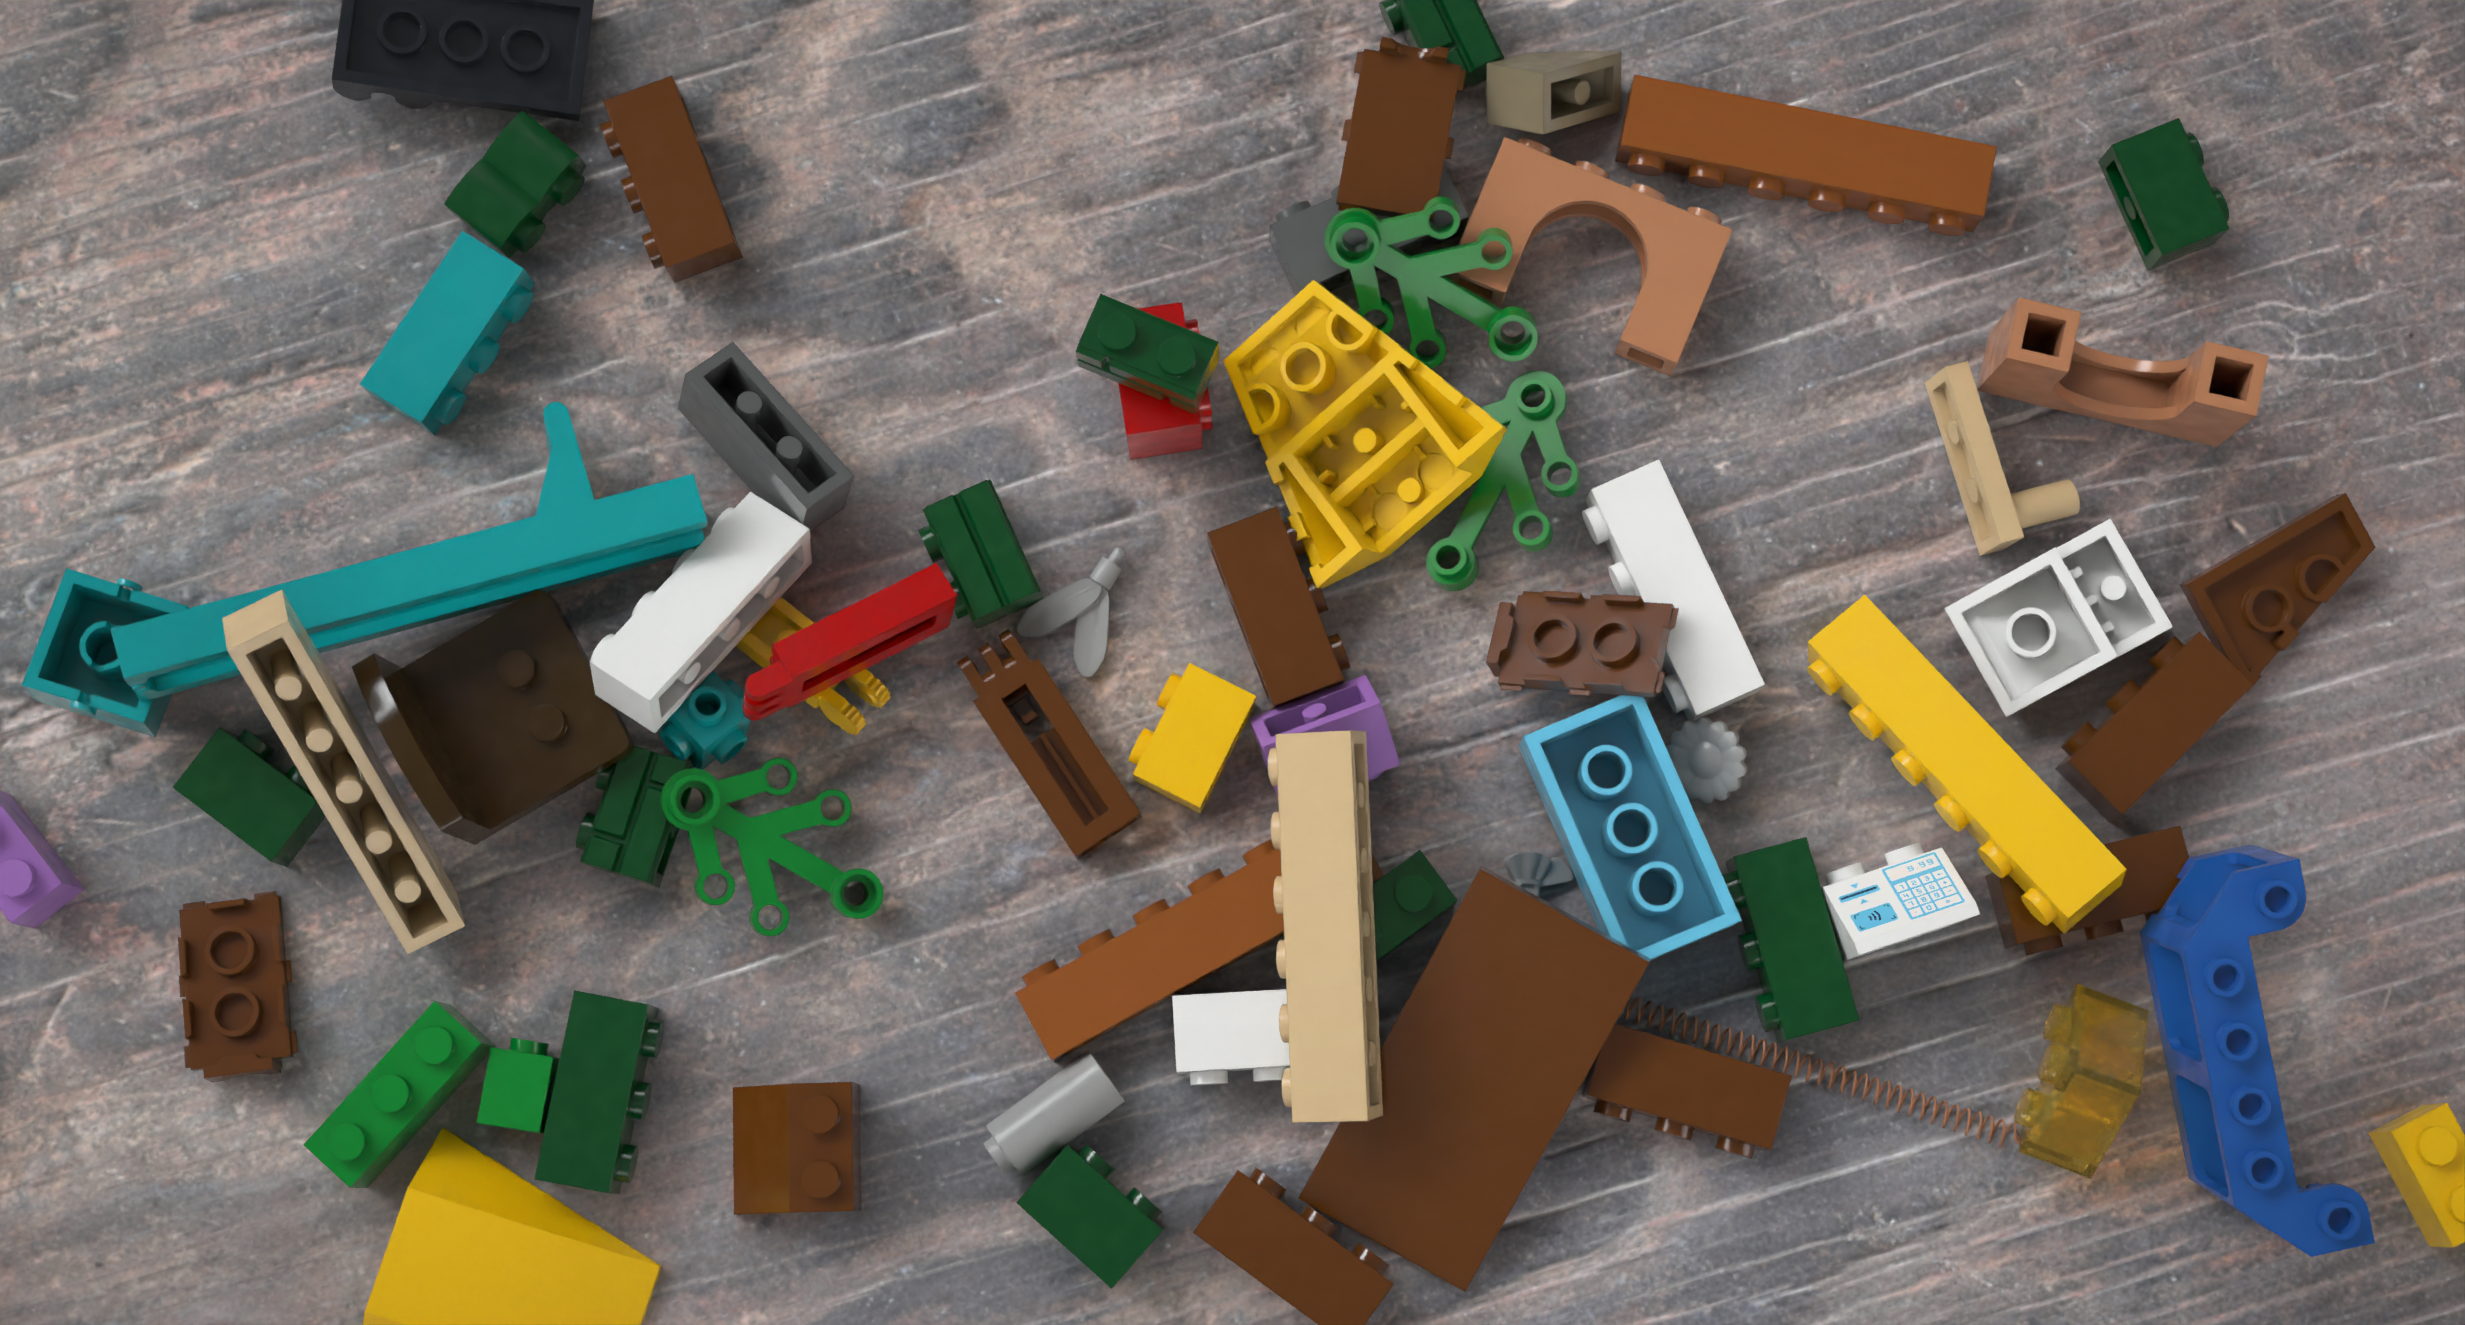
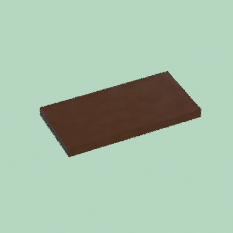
(1476, 1078)

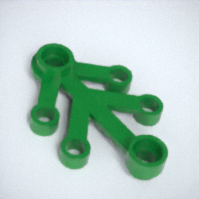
(1424, 277)
(1509, 471)
(760, 840)

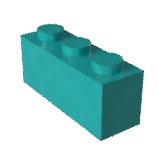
(450, 334)

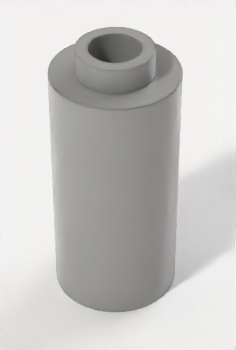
(1052, 1115)

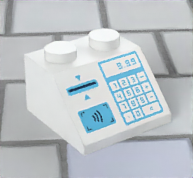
(1896, 901)

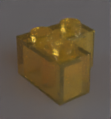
(2085, 1082)

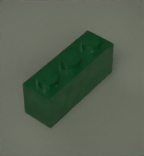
(1789, 941)
(599, 1093)

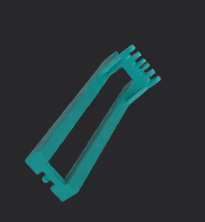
(558, 547)

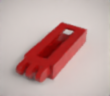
(851, 641)

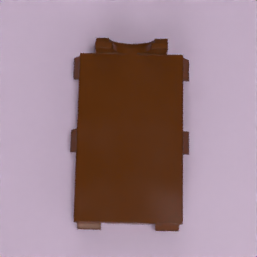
(1398, 129)
(1581, 643)
(235, 987)

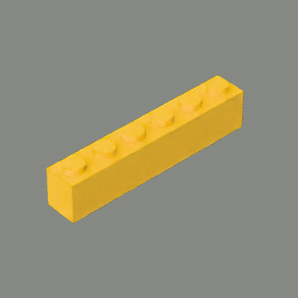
(1964, 765)

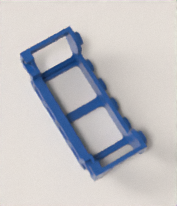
(2221, 1047)

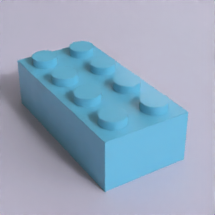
(1629, 828)

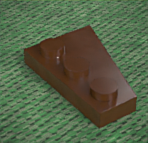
(2272, 586)

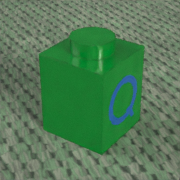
(518, 1086)

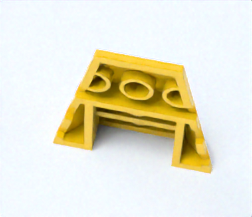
(1355, 431)
(501, 1252)

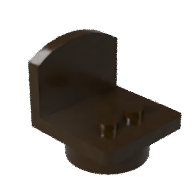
(495, 718)

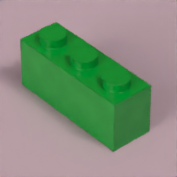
(399, 1095)

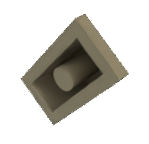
(1553, 89)

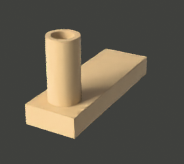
(1991, 510)

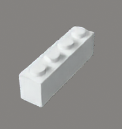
(1664, 564)
(700, 611)

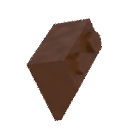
(797, 1148)

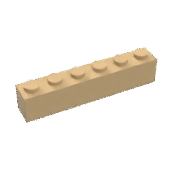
(342, 770)
(1327, 926)

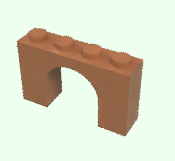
(1673, 245)
(2196, 398)

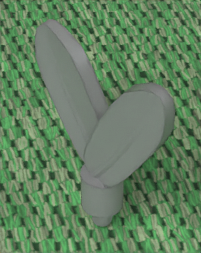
(1086, 601)

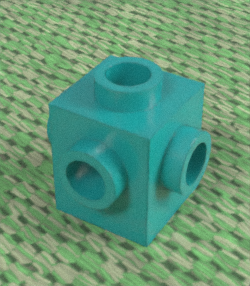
(708, 724)

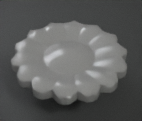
(1707, 759)

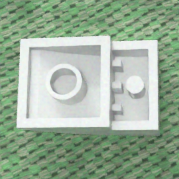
(2058, 617)

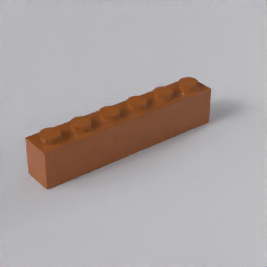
(1805, 155)
(1157, 957)

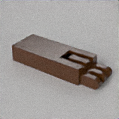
(1060, 765)

